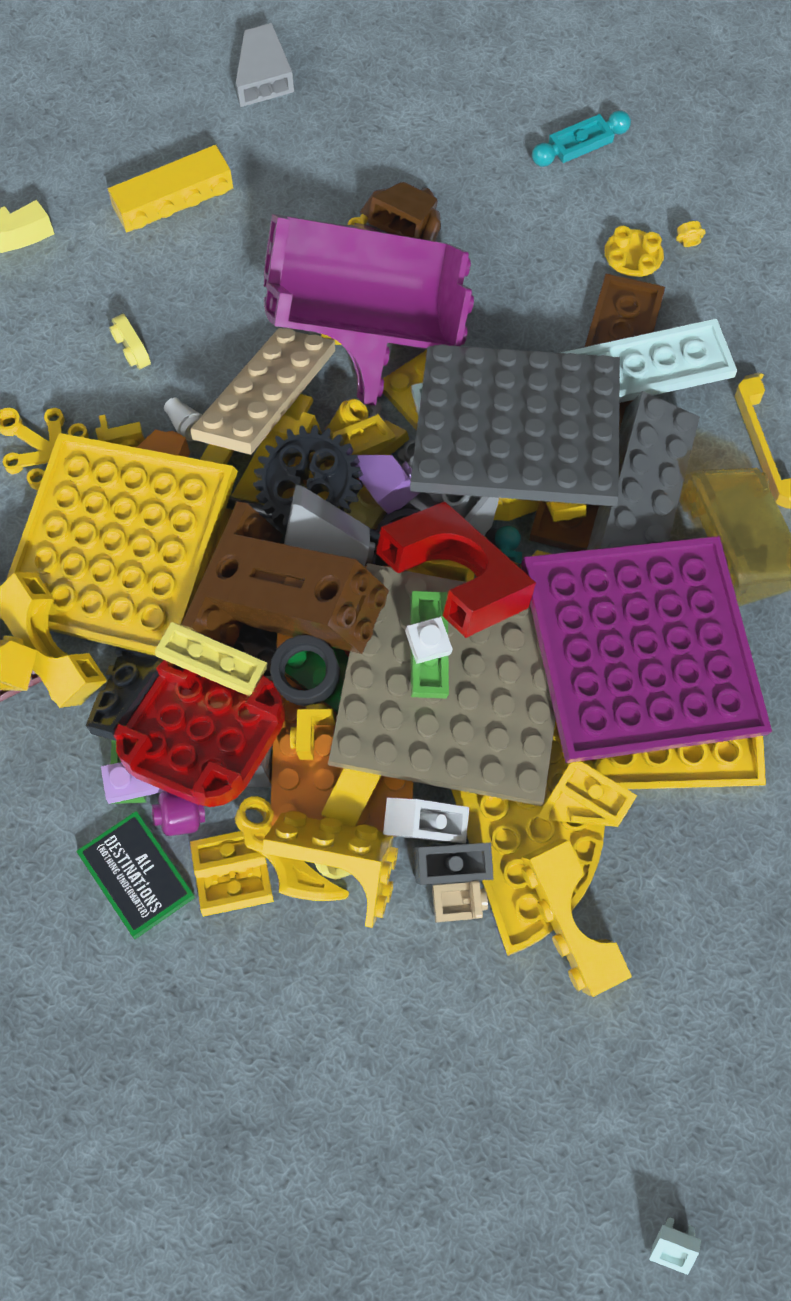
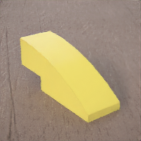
(23, 226)

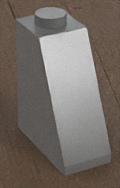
(262, 67)
(326, 529)

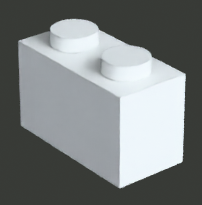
(426, 820)

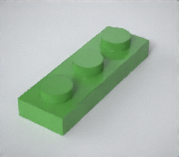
(430, 677)

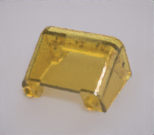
(750, 526)

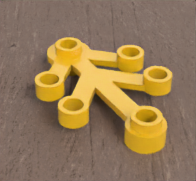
(43, 446)

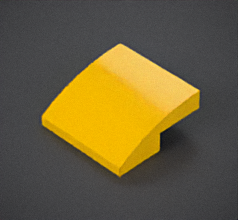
(229, 874)

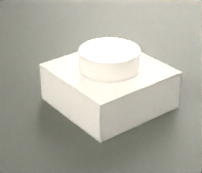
(428, 640)

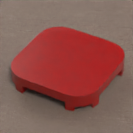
(199, 735)

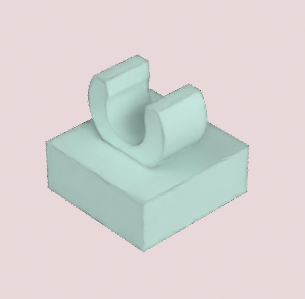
(675, 1248)

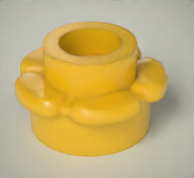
(690, 233)

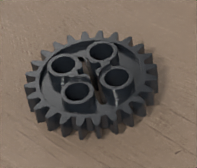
(279, 476)

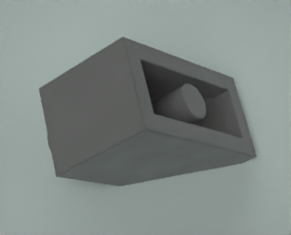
(453, 863)

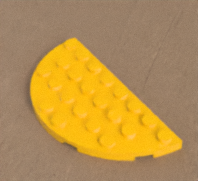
(515, 832)

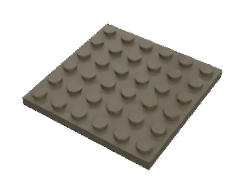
(482, 739)

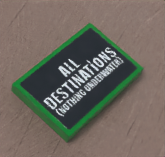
(135, 875)

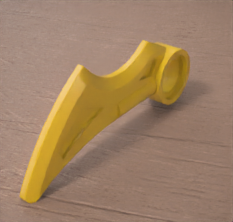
(294, 876)

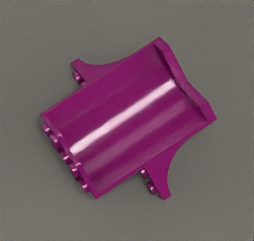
(365, 290)

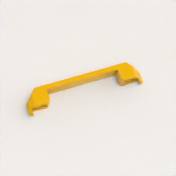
(748, 394)

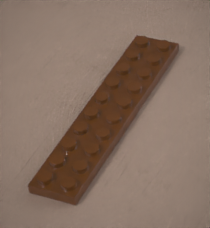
(622, 311)

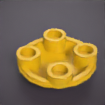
(634, 251)

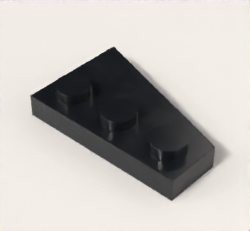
(125, 690)

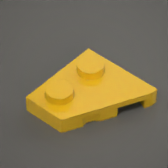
(587, 798)

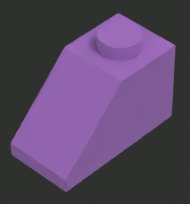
(387, 480)

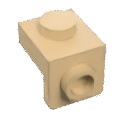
(459, 901)

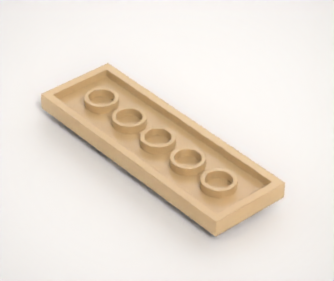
(263, 391)

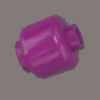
(177, 815)

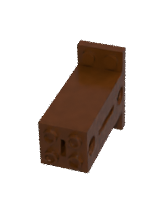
(283, 589)

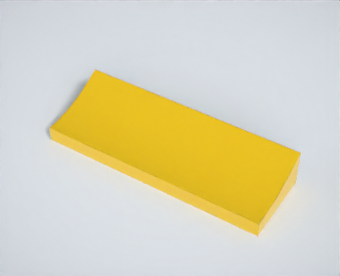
(703, 765)

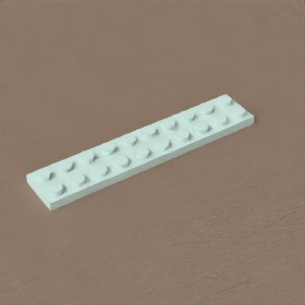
(661, 360)

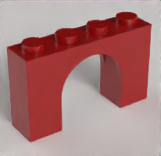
(445, 535)

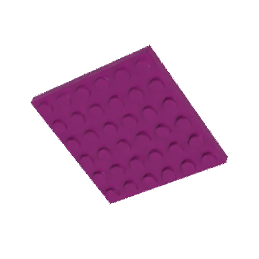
(644, 649)

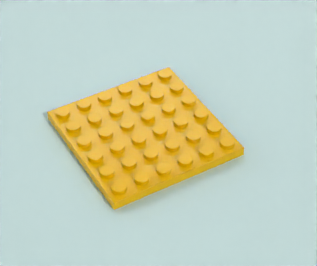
(122, 538)

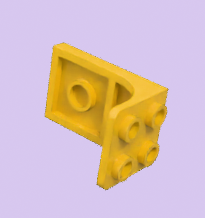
(328, 842)

